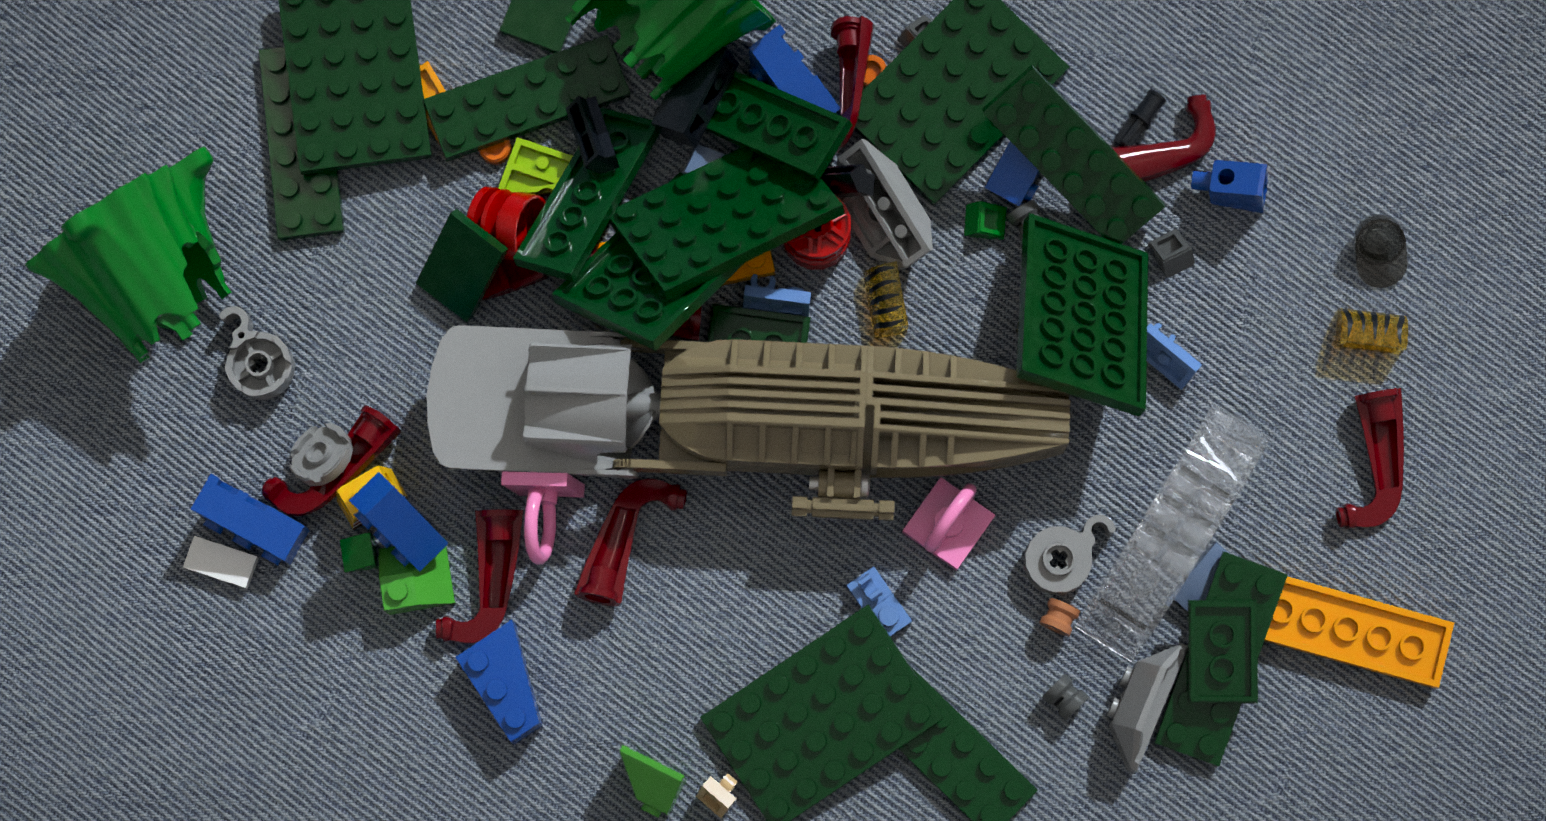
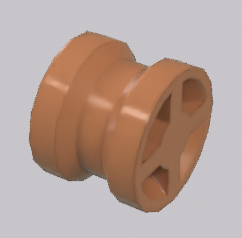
(1059, 617)

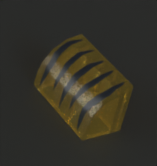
(885, 300)
(1371, 331)

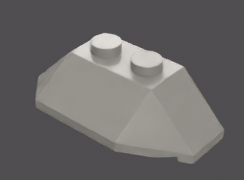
(892, 219)
(1142, 702)

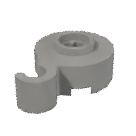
(247, 349)
(1073, 546)

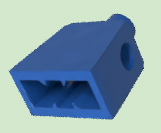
(1246, 186)

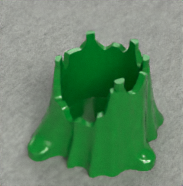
(673, 33)
(141, 255)

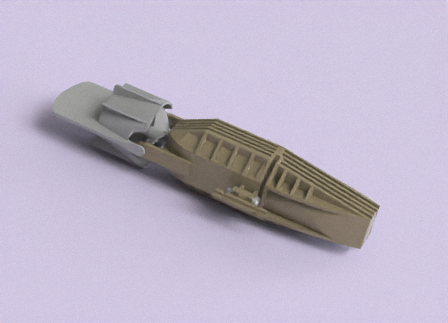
(734, 406)

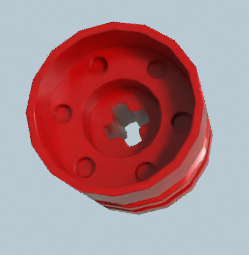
(505, 215)
(822, 248)

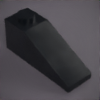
(693, 101)

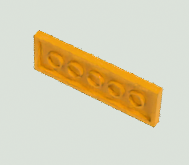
(1361, 632)

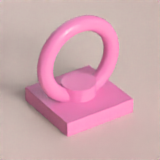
(543, 490)
(949, 522)

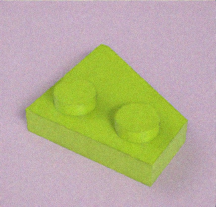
(533, 168)

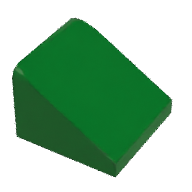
(985, 220)
(358, 553)

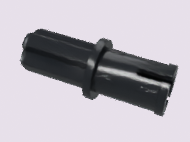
(1139, 119)

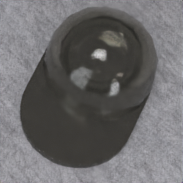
(1380, 251)

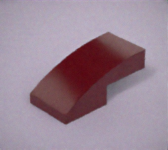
(511, 278)

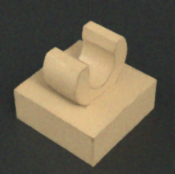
(717, 795)

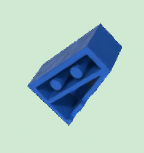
(780, 67)
(1014, 177)
(249, 521)
(397, 523)
(503, 682)

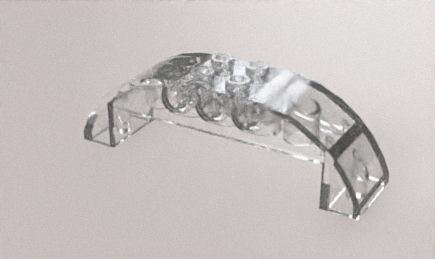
(1173, 532)

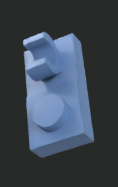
(780, 300)
(1170, 357)
(873, 590)

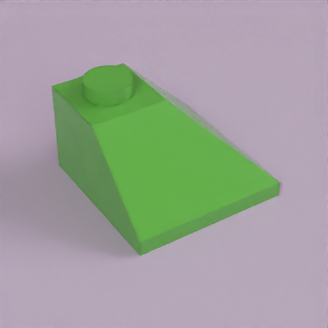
(408, 589)
(652, 782)

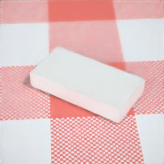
(220, 562)

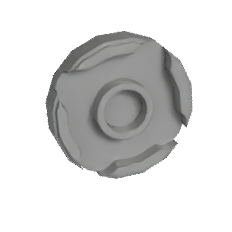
(321, 454)

